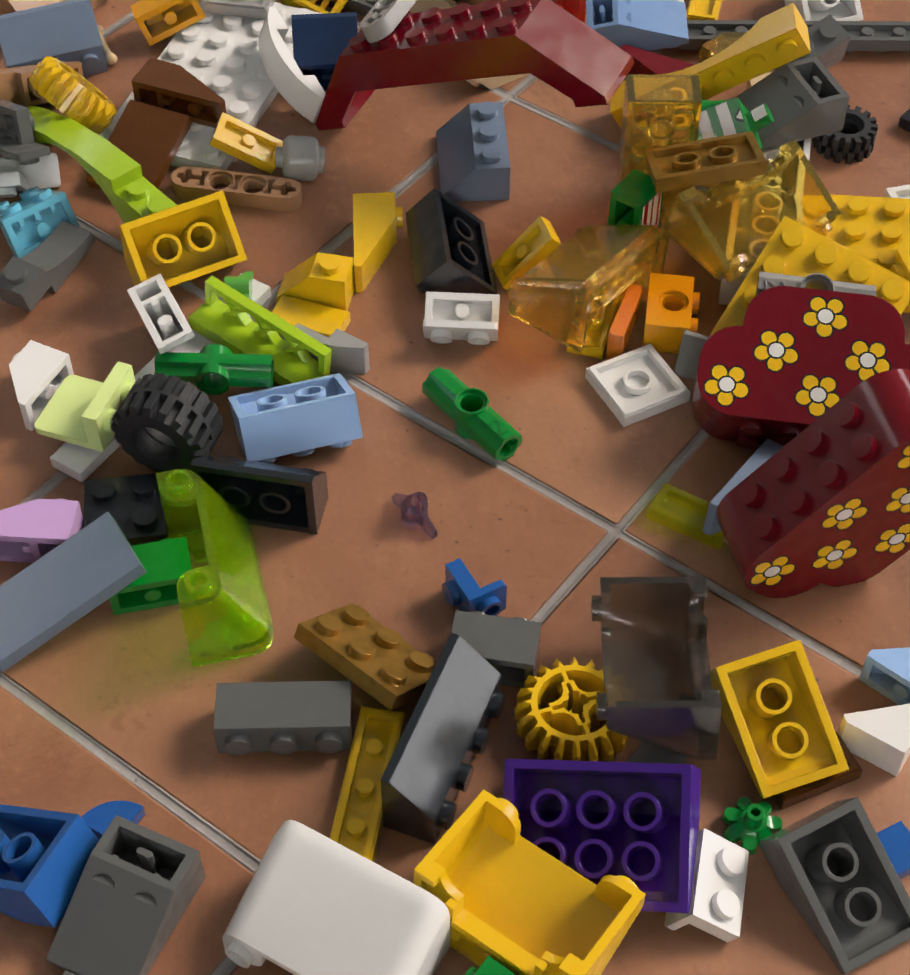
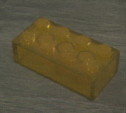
(657, 114)

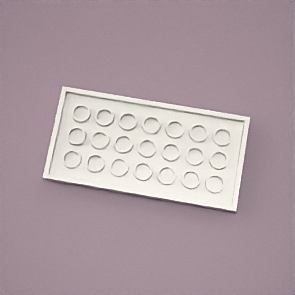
(227, 59)

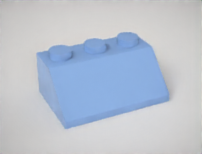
(296, 418)

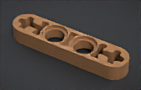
(284, 196)

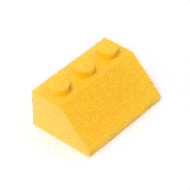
(182, 241)

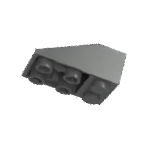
(802, 101)
(126, 902)

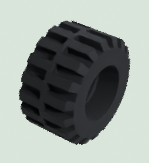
(166, 423)

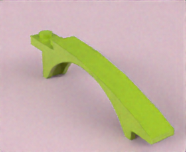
(109, 166)

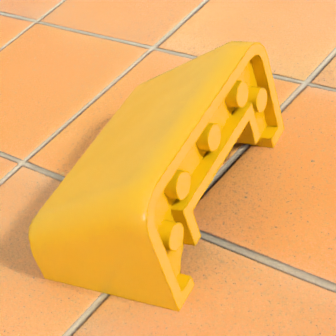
(521, 901)

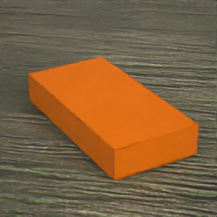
(624, 321)

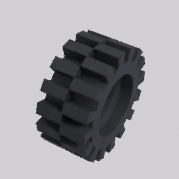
(853, 141)

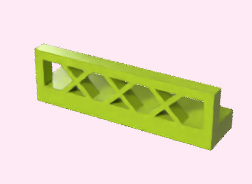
(234, 329)

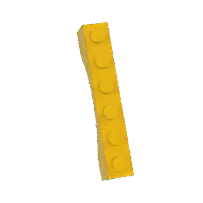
(766, 46)

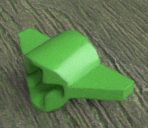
(242, 283)

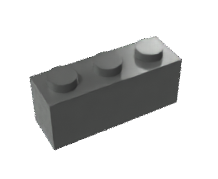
(283, 717)

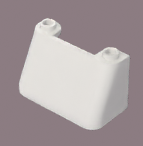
(334, 913)

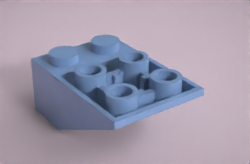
(639, 23)

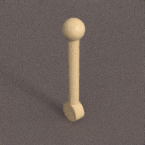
(110, 57)

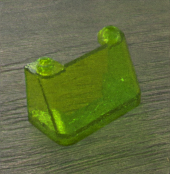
(220, 602)

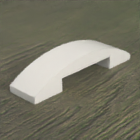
(300, 91)

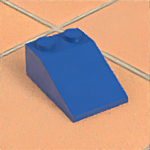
(41, 862)

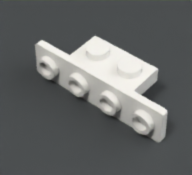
(23, 177)

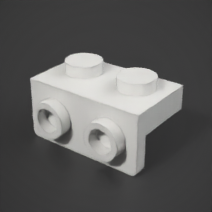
(461, 317)
(716, 888)

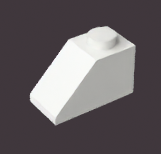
(36, 377)

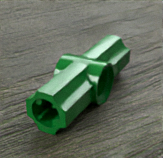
(217, 368)
(471, 414)

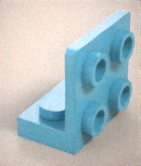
(34, 218)

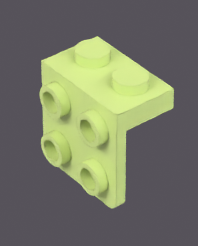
(84, 408)

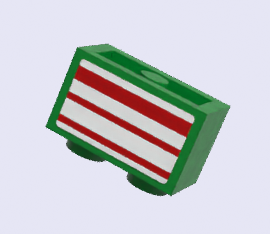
(635, 201)

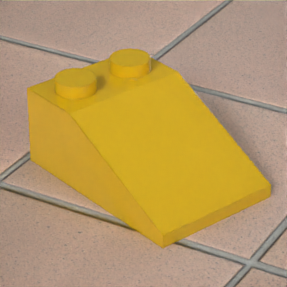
(778, 719)

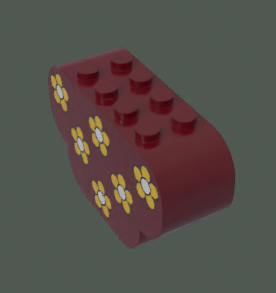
(793, 362)
(830, 499)

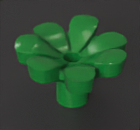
(750, 823)

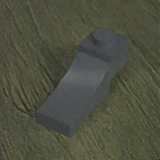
(44, 268)

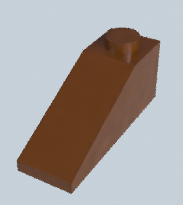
(177, 90)

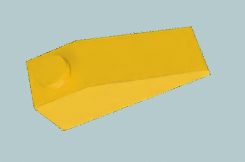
(374, 233)

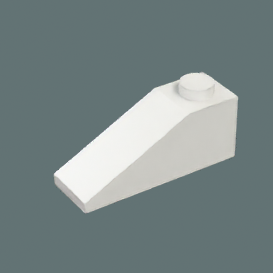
(161, 313)

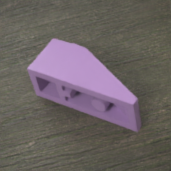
(37, 528)

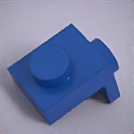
(464, 592)

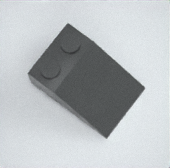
(841, 883)

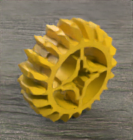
(72, 94)
(554, 729)

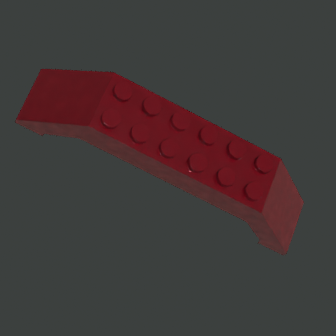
(478, 44)

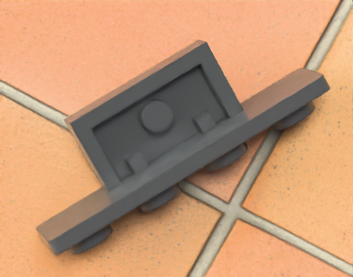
(17, 135)

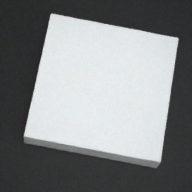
(637, 385)

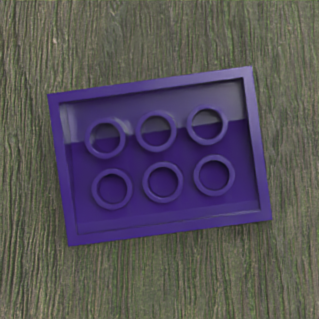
(613, 821)

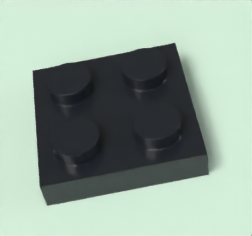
(132, 503)

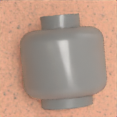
(300, 158)

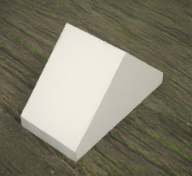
(879, 736)

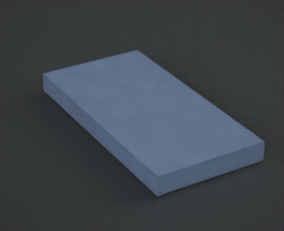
(64, 587)

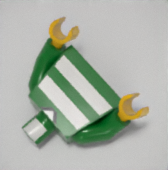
(731, 117)

